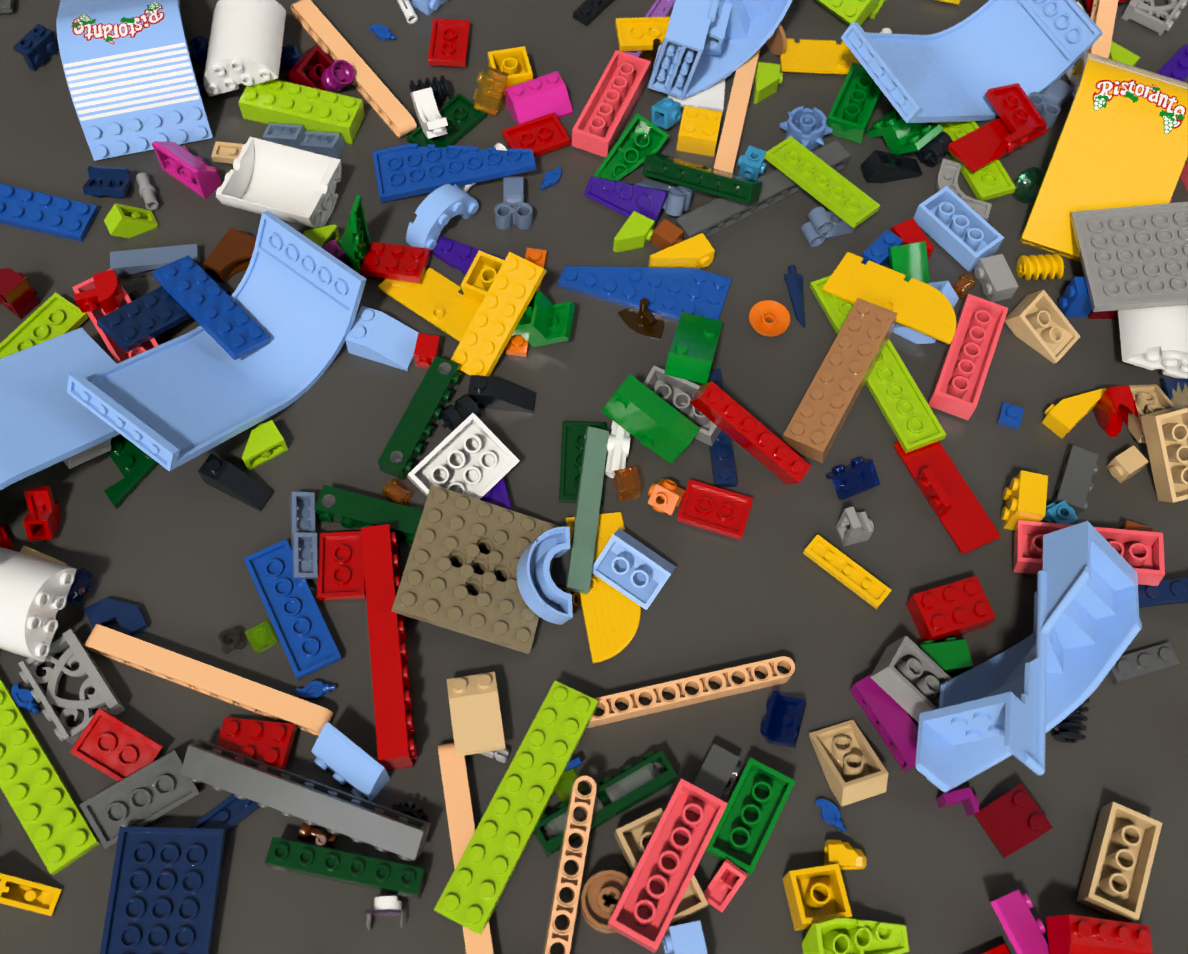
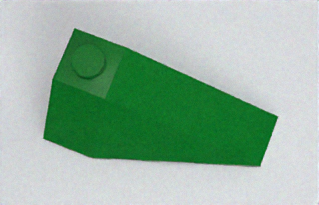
(630, 150)
(356, 236)

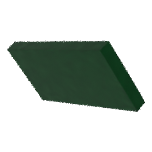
(461, 119)
(571, 458)

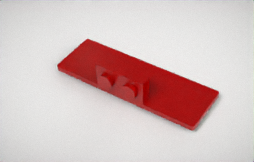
(991, 143)
(949, 496)

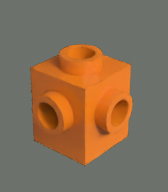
(665, 496)

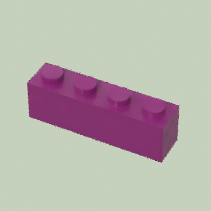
(890, 720)

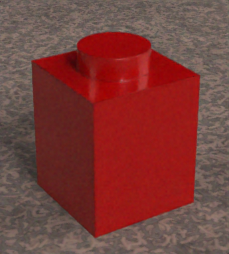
(426, 349)

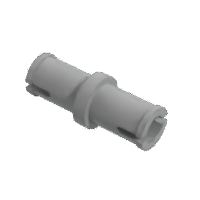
(147, 191)

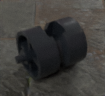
(934, 150)
(463, 408)

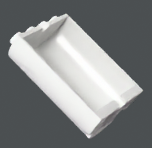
(244, 44)
(284, 181)
(1156, 339)
(29, 601)

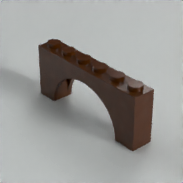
(230, 255)

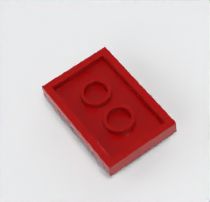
(449, 42)
(1015, 108)
(540, 135)
(395, 262)
(715, 509)
(340, 566)
(258, 739)
(115, 746)

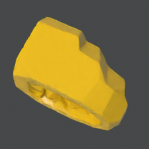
(843, 853)

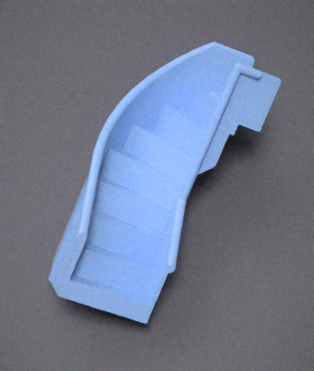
(711, 41)
(1007, 705)

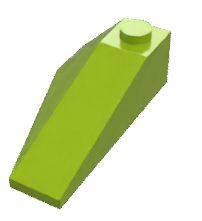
(855, 936)

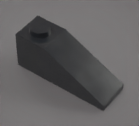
(889, 167)
(500, 395)
(234, 482)

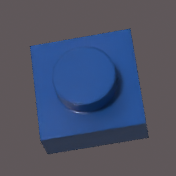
(1010, 415)

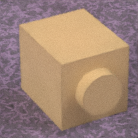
(1127, 464)

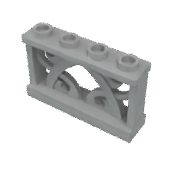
(1142, 14)
(75, 653)

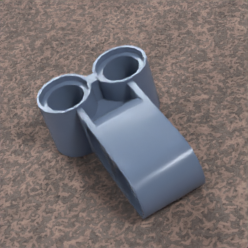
(1051, 100)
(678, 197)
(513, 208)
(824, 226)

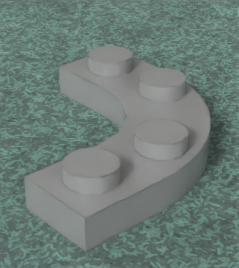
(948, 177)

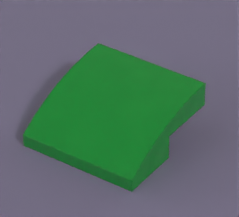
(910, 260)

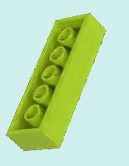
(302, 105)

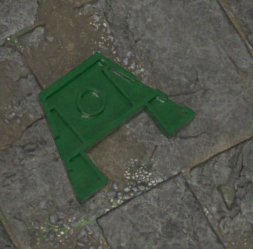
(133, 465)

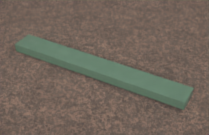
(587, 511)

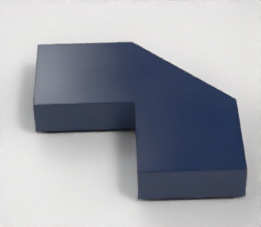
(109, 610)

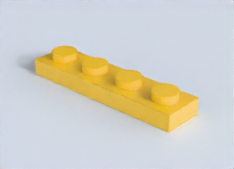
(847, 571)

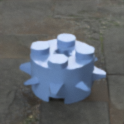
(806, 127)

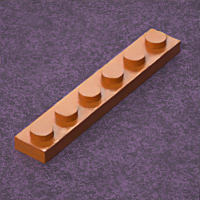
(517, 344)

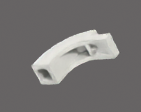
(428, 114)

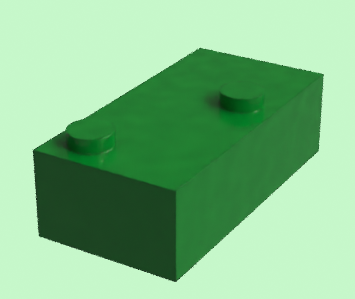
(854, 105)
(693, 348)
(650, 419)
(750, 816)

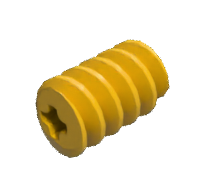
(1040, 266)

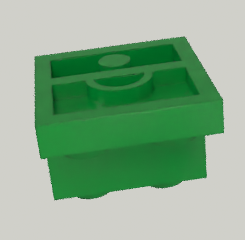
(903, 136)
(545, 322)

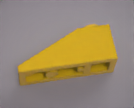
(693, 252)
(1070, 411)
(28, 895)

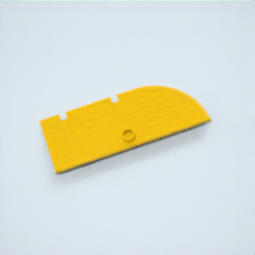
(817, 57)
(436, 301)
(914, 301)
(608, 614)

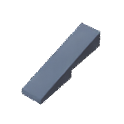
(297, 137)
(141, 260)
(303, 535)

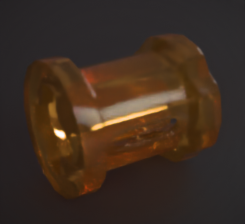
(964, 283)
(396, 492)

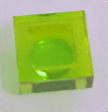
(261, 637)
(564, 786)

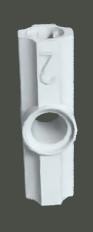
(617, 449)

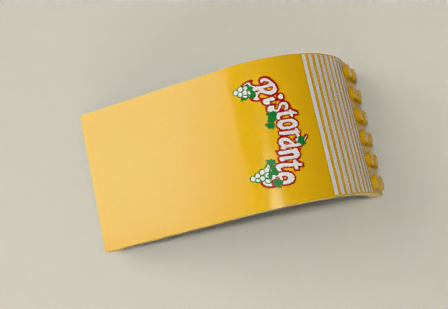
(1114, 151)

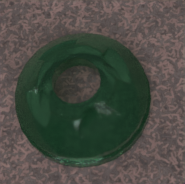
(1026, 182)

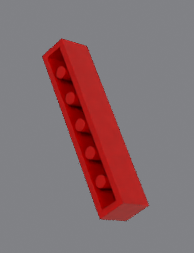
(750, 433)

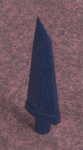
(795, 288)

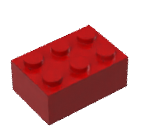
(950, 610)

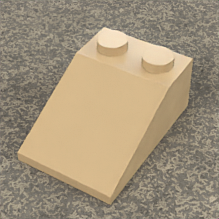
(1042, 326)
(1147, 400)
(475, 714)
(849, 763)

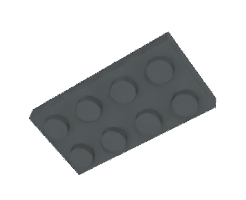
(139, 798)

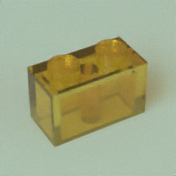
(490, 90)

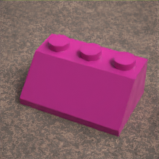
(538, 98)
(187, 168)
(1019, 924)

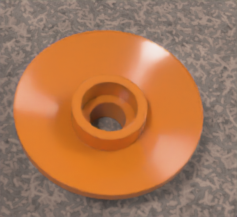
(769, 311)

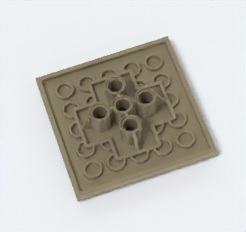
(436, 592)

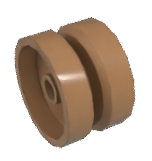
(598, 888)

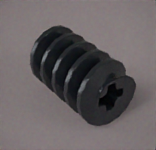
(438, 87)
(1068, 729)

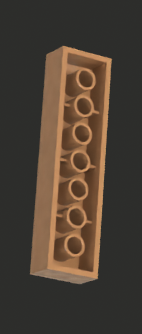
(839, 380)

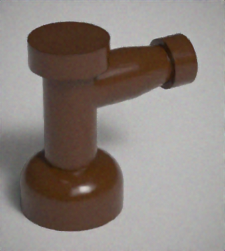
(308, 831)

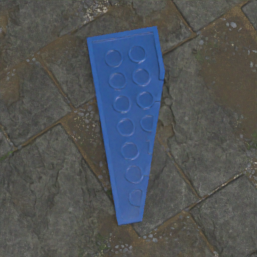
(420, 170)
(666, 288)

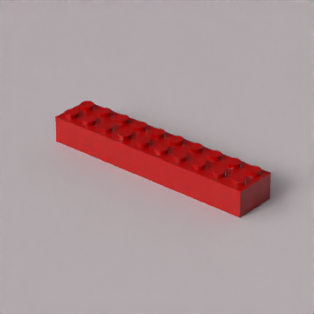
(387, 650)

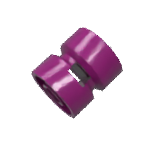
(338, 76)

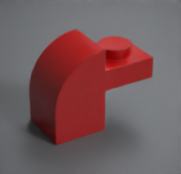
(106, 295)
(43, 513)

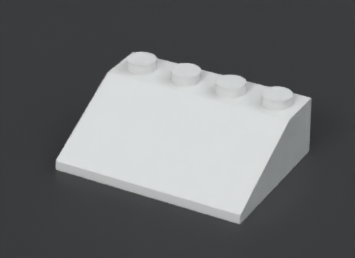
(465, 461)

